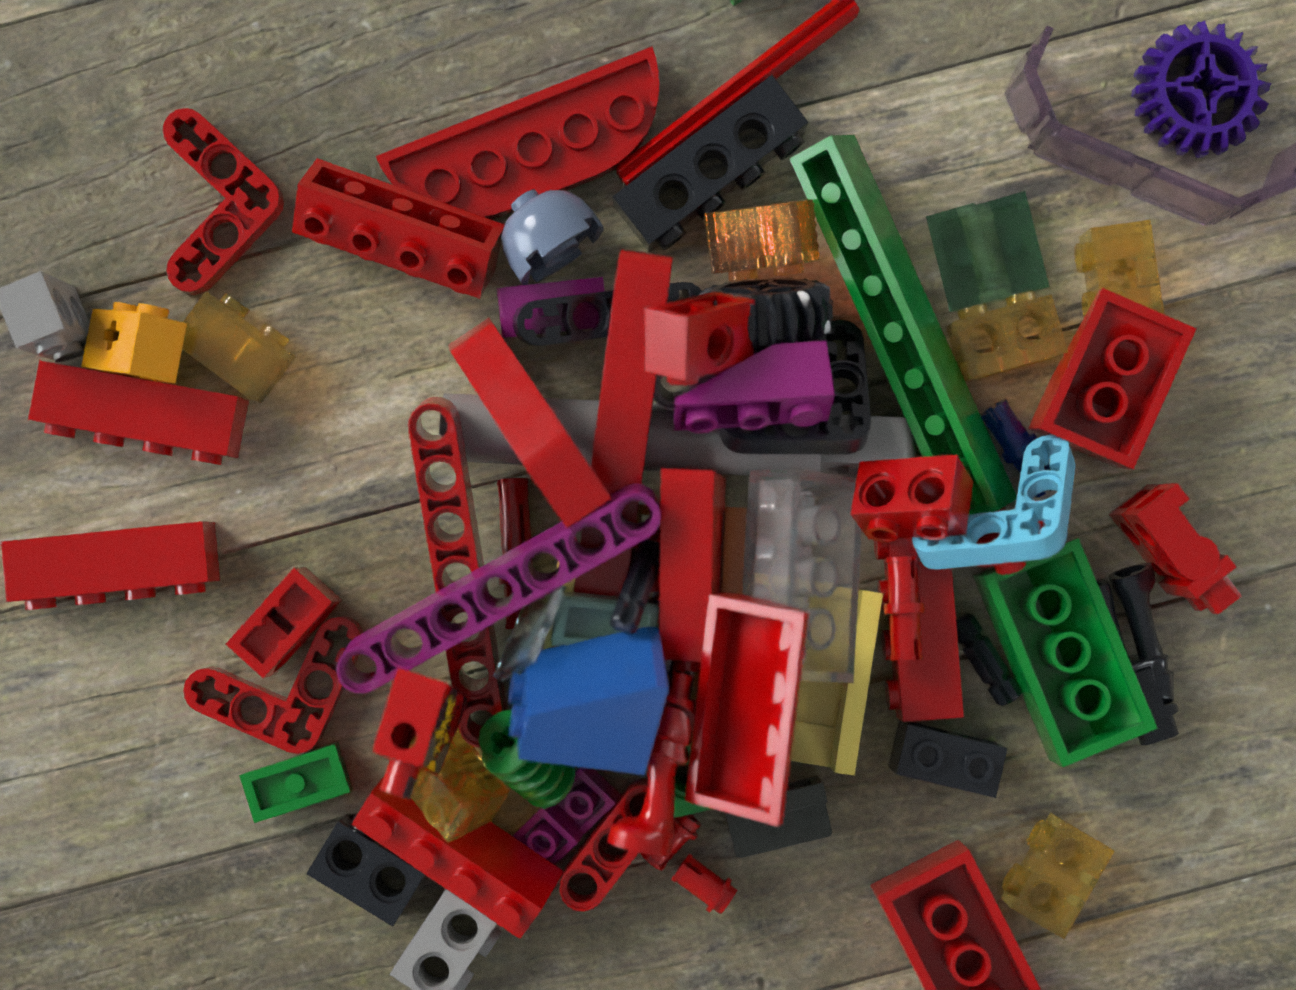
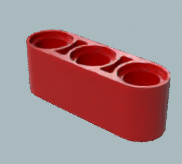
(594, 861)

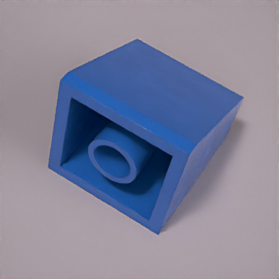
(592, 702)

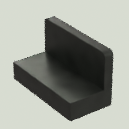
(803, 821)

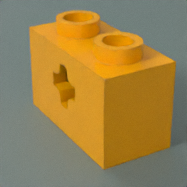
(134, 342)

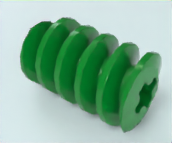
(535, 781)

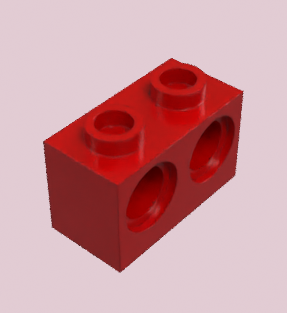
(898, 496)
(283, 622)

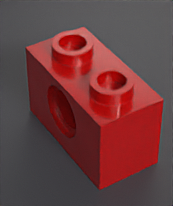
(696, 337)

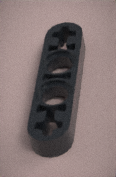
(602, 302)

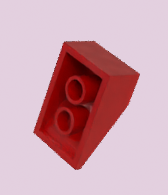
(1113, 379)

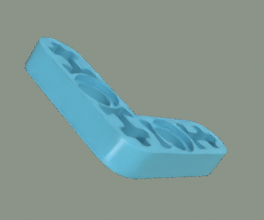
(1019, 527)

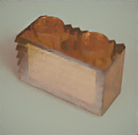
(762, 238)

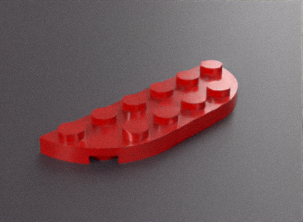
(536, 142)

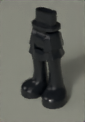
(1150, 664)

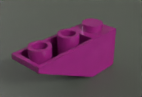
(770, 388)

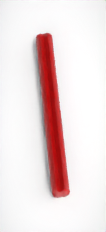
(772, 62)

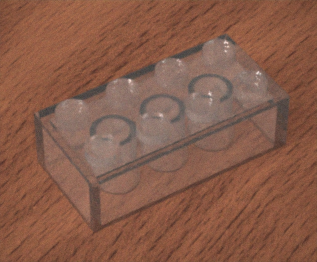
(807, 556)

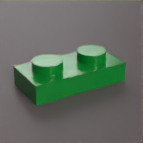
(296, 782)

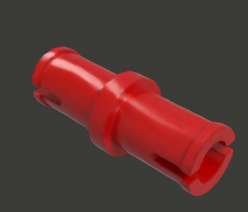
(904, 608)

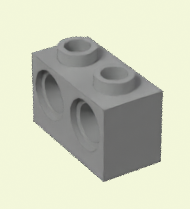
(45, 317)
(440, 939)

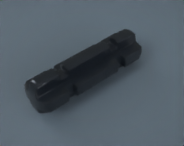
(636, 587)
(986, 660)

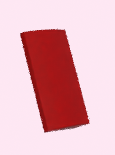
(746, 706)

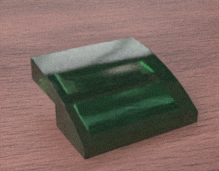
(988, 251)

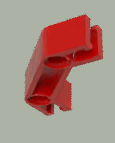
(528, 423)

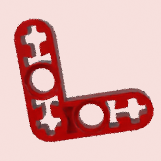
(232, 209)
(279, 708)

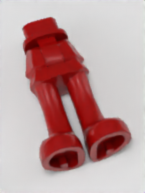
(654, 828)

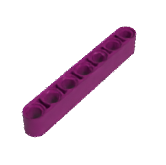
(482, 607)

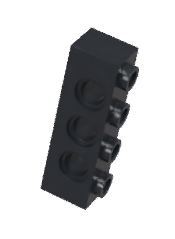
(762, 109)

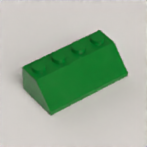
(1066, 655)

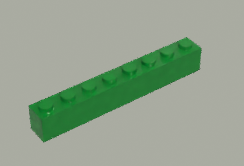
(899, 315)

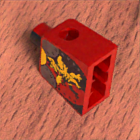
(418, 709)

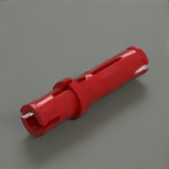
(514, 525)

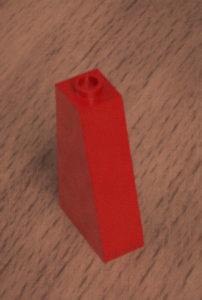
(689, 560)

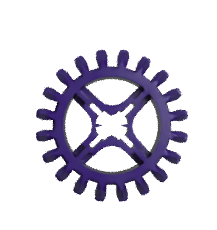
(1204, 52)

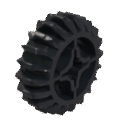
(783, 309)

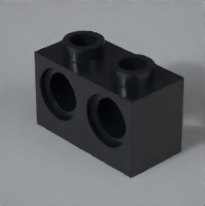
(947, 758)
(363, 881)

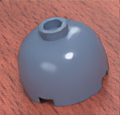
(547, 232)

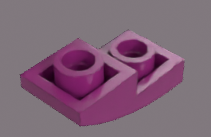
(511, 298)
(560, 827)

